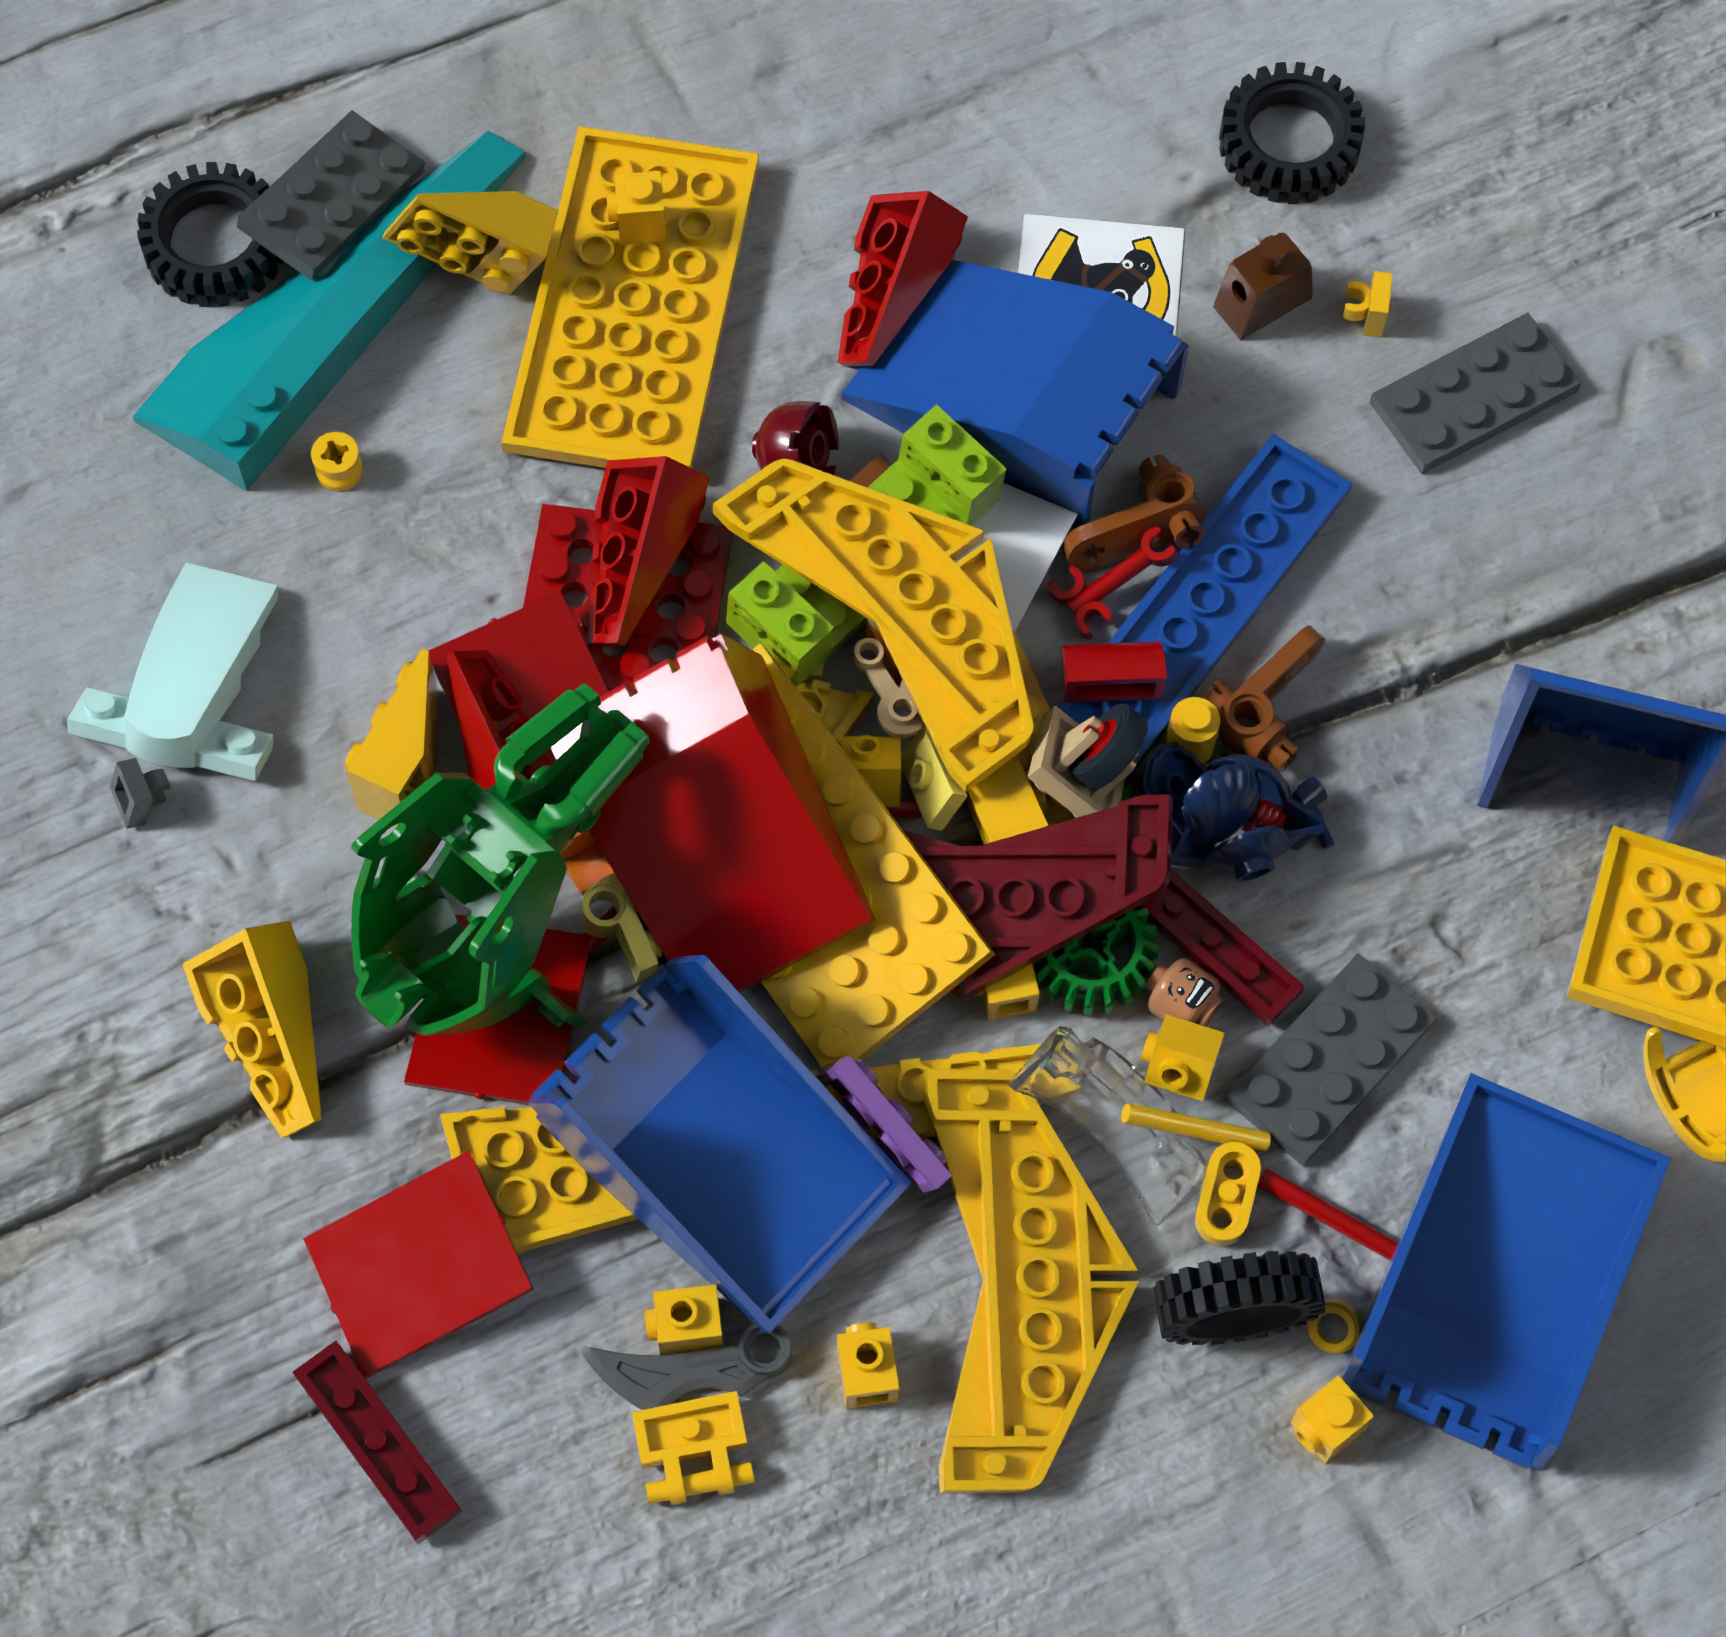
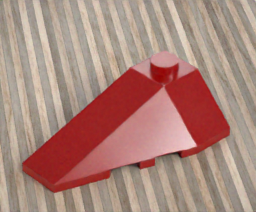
(902, 252)
(645, 520)
(486, 713)

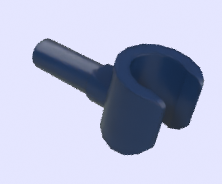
(1311, 794)

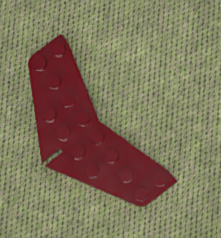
(1054, 881)

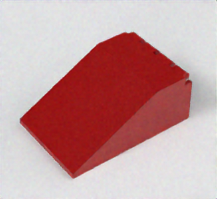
(725, 820)

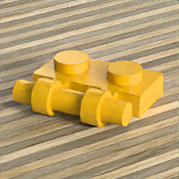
(689, 1432)

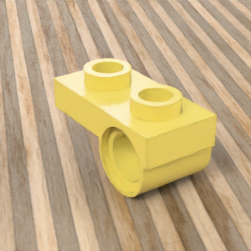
(636, 944)

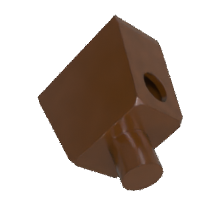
(1264, 285)

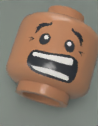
(1184, 992)

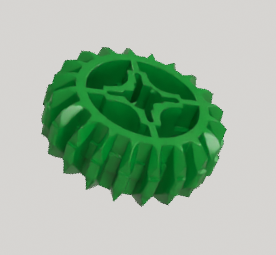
(1109, 982)

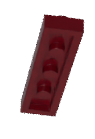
(1223, 950)
(377, 1442)

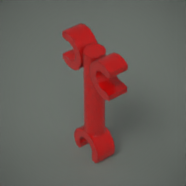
(1085, 600)

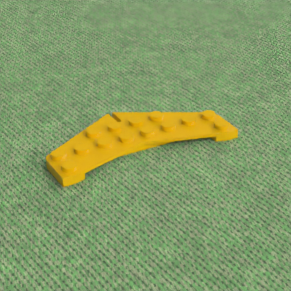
(899, 570)
(1037, 1310)

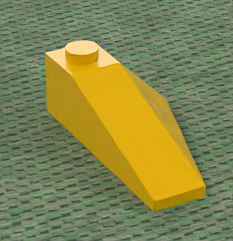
(261, 1004)

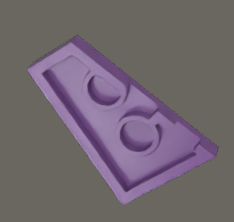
(866, 1104)

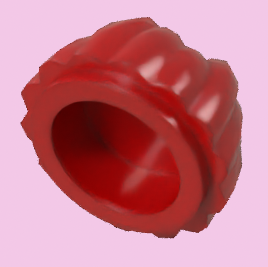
(1265, 815)

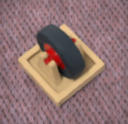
(1088, 761)

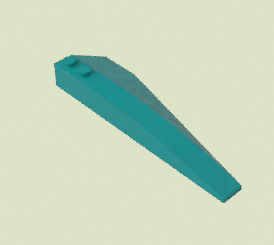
(276, 360)

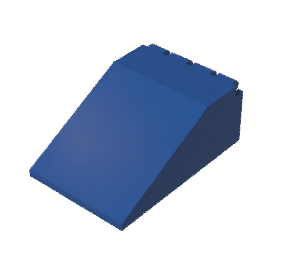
(1028, 371)
(1618, 719)
(720, 1140)
(1506, 1273)

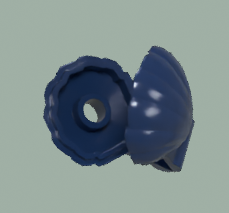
(1205, 803)
(1253, 852)

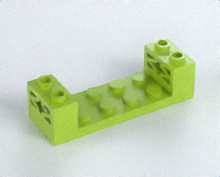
(804, 625)

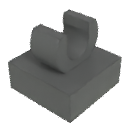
(137, 791)

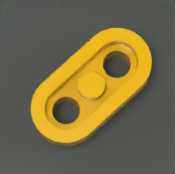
(1226, 1195)

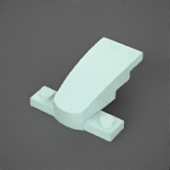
(189, 679)

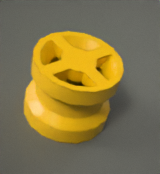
(336, 473)

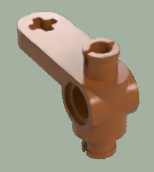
(1168, 504)
(1253, 701)

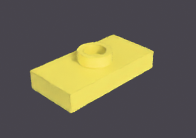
(930, 782)

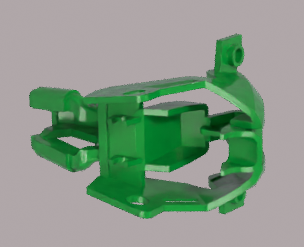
(495, 863)

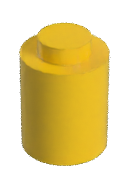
(1194, 726)

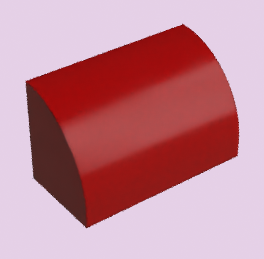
(1113, 671)

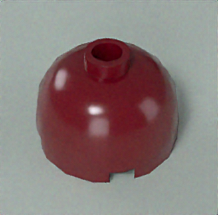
(798, 433)

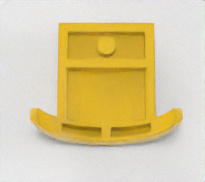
(1690, 1093)

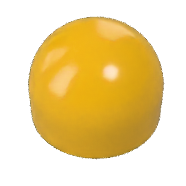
(1350, 1314)

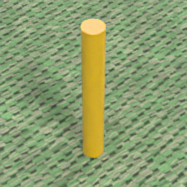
(1194, 1127)

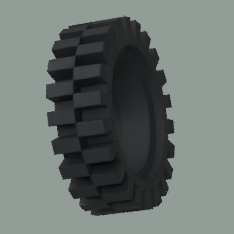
(1301, 89)
(173, 204)
(1239, 1298)

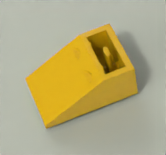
(477, 234)
(401, 742)

